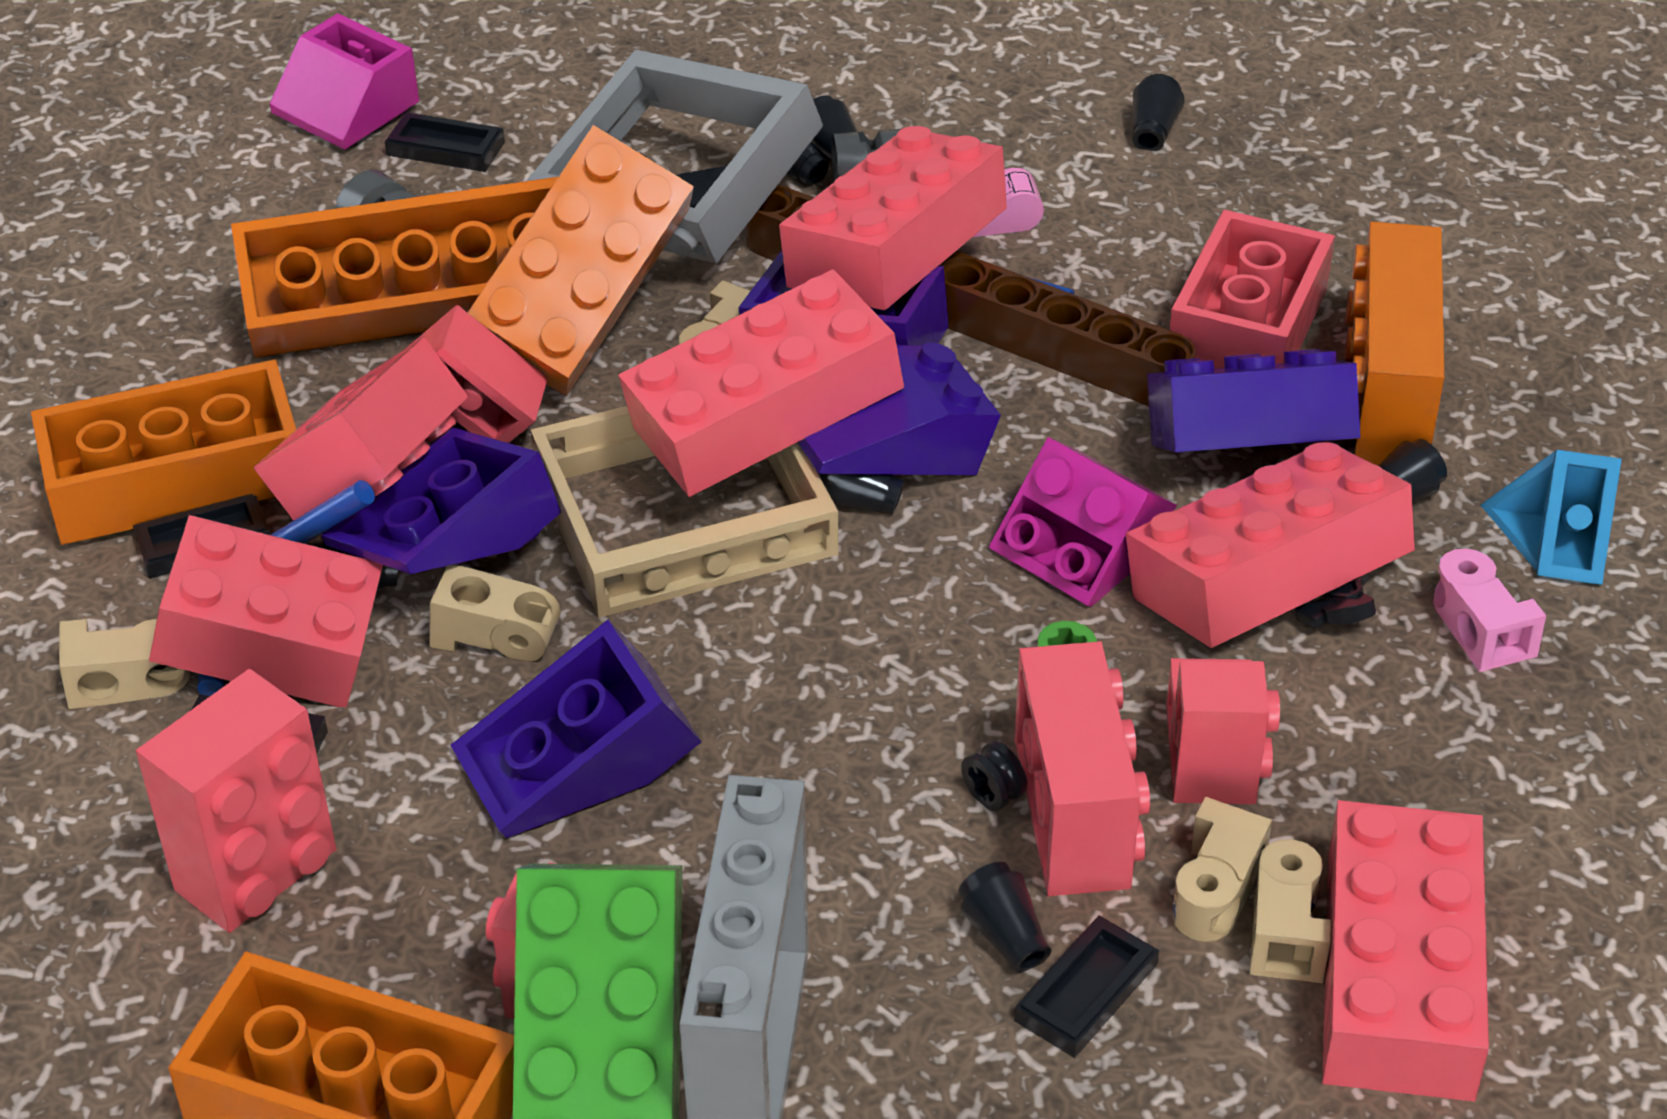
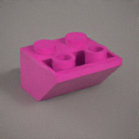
(345, 81)
(1074, 522)

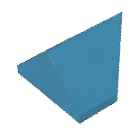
(1561, 514)

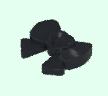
(1342, 606)

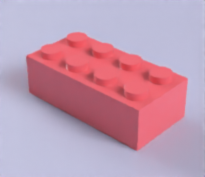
(896, 214)
(762, 381)
(1270, 542)
(1406, 952)

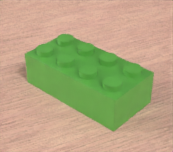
(597, 991)

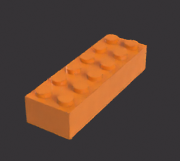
(375, 265)

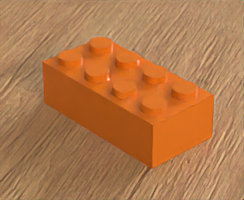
(582, 257)
(1396, 336)
(160, 448)
(327, 1049)

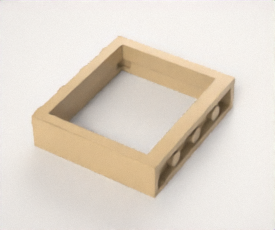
(688, 559)

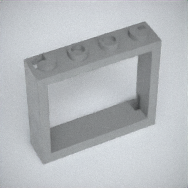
(776, 107)
(749, 955)

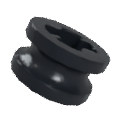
(994, 775)

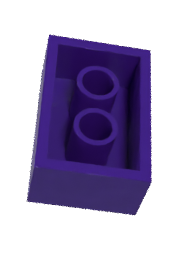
(1253, 401)

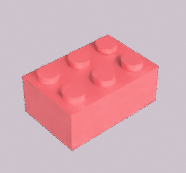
(1253, 288)
(365, 431)
(265, 607)
(1079, 768)
(238, 799)

